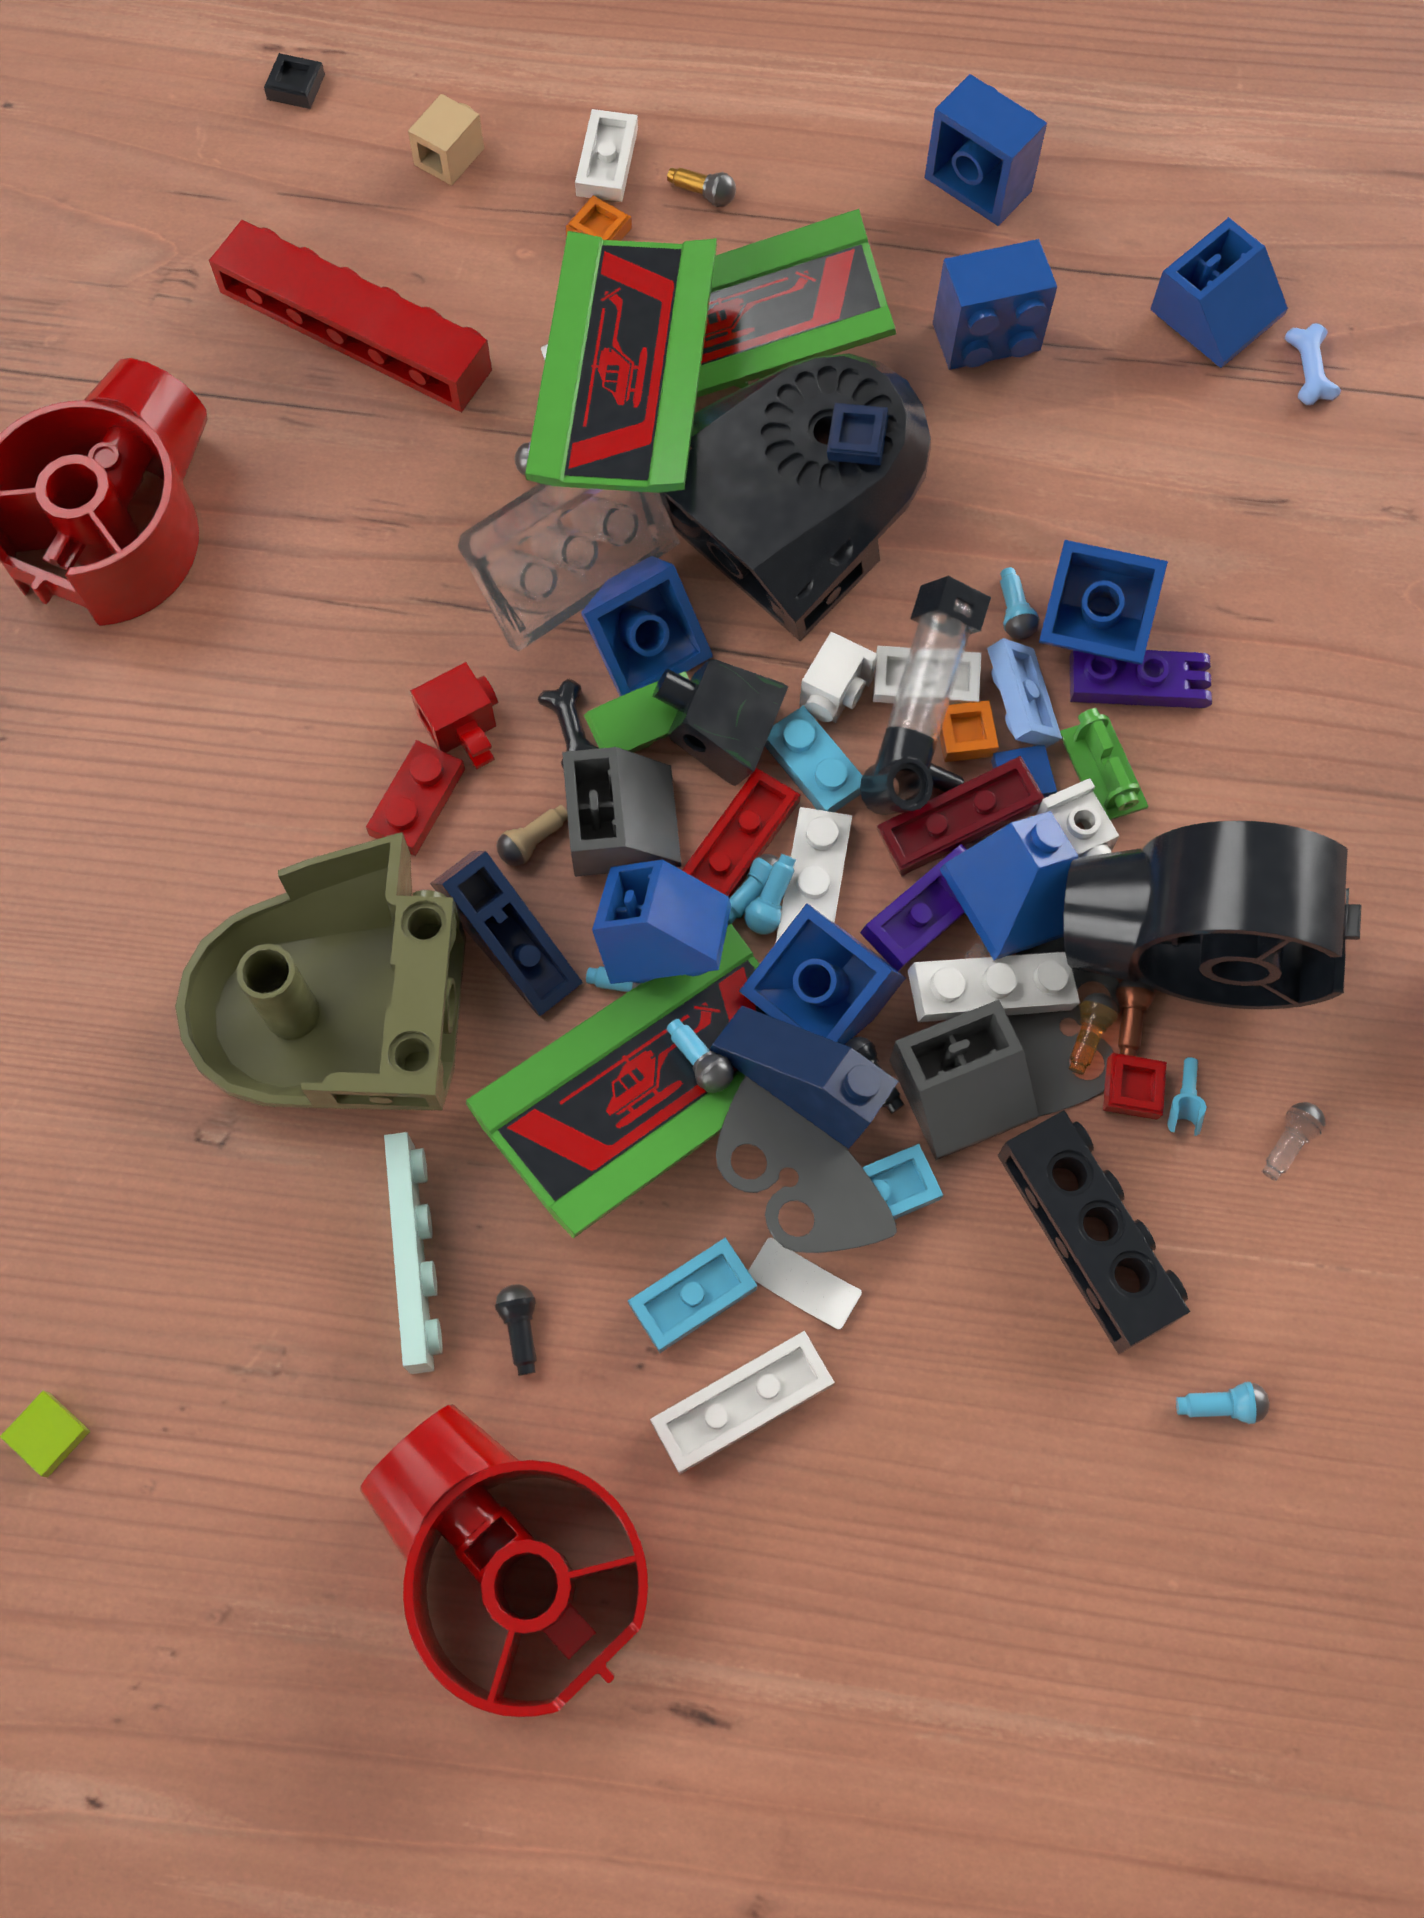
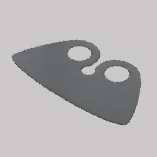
(1049, 1049)
(830, 1179)

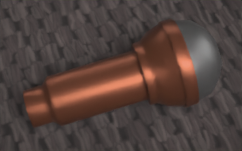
(1134, 1003)

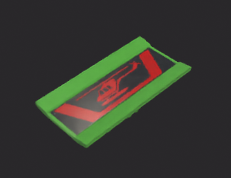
(792, 302)
(622, 365)
(616, 1095)

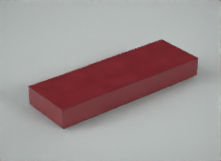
(961, 815)

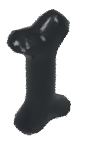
(564, 705)

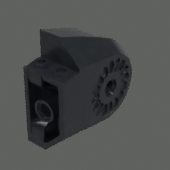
(772, 503)

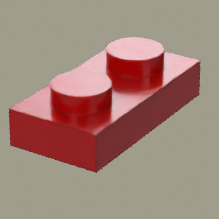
(416, 795)

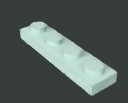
(414, 1276)

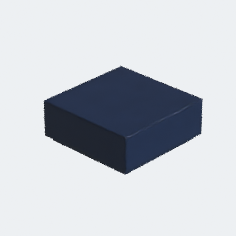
(857, 433)

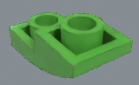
(631, 720)

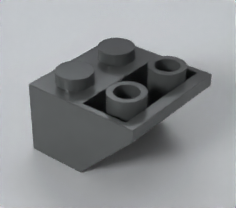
(619, 810)
(965, 1079)

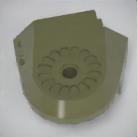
(331, 989)

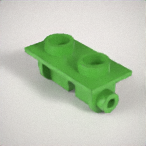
(1099, 756)

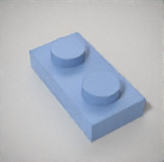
(1023, 693)

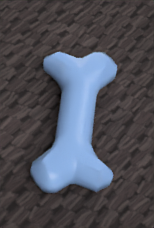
(1316, 383)

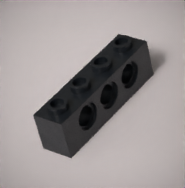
(1092, 1263)

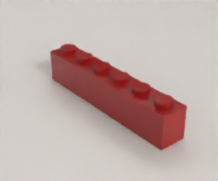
(352, 315)

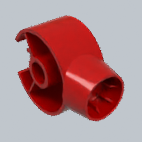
(70, 485)
(439, 1487)

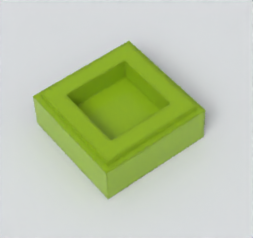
(45, 1434)

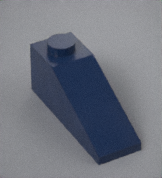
(507, 931)
(807, 1072)

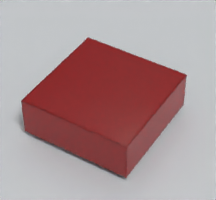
(1134, 1086)

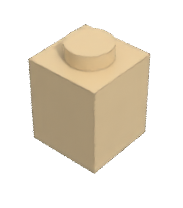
(446, 139)

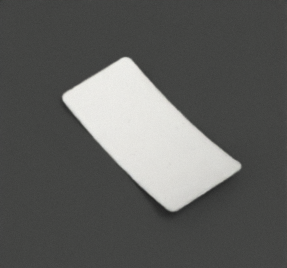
(804, 1284)

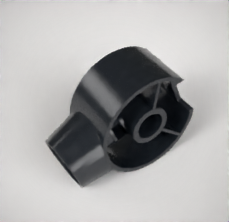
(1217, 915)

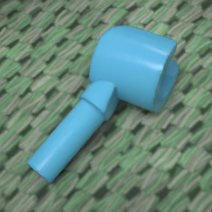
(1187, 1103)

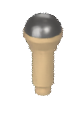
(518, 844)

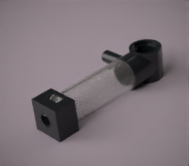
(945, 617)

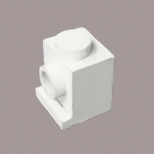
(836, 678)
(1081, 805)

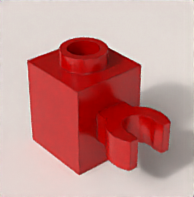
(458, 712)

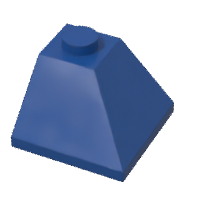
(645, 625)
(1014, 884)
(822, 979)

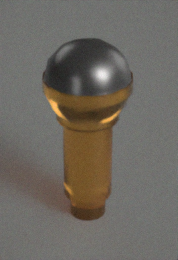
(1096, 1014)

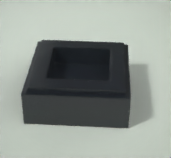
(294, 81)

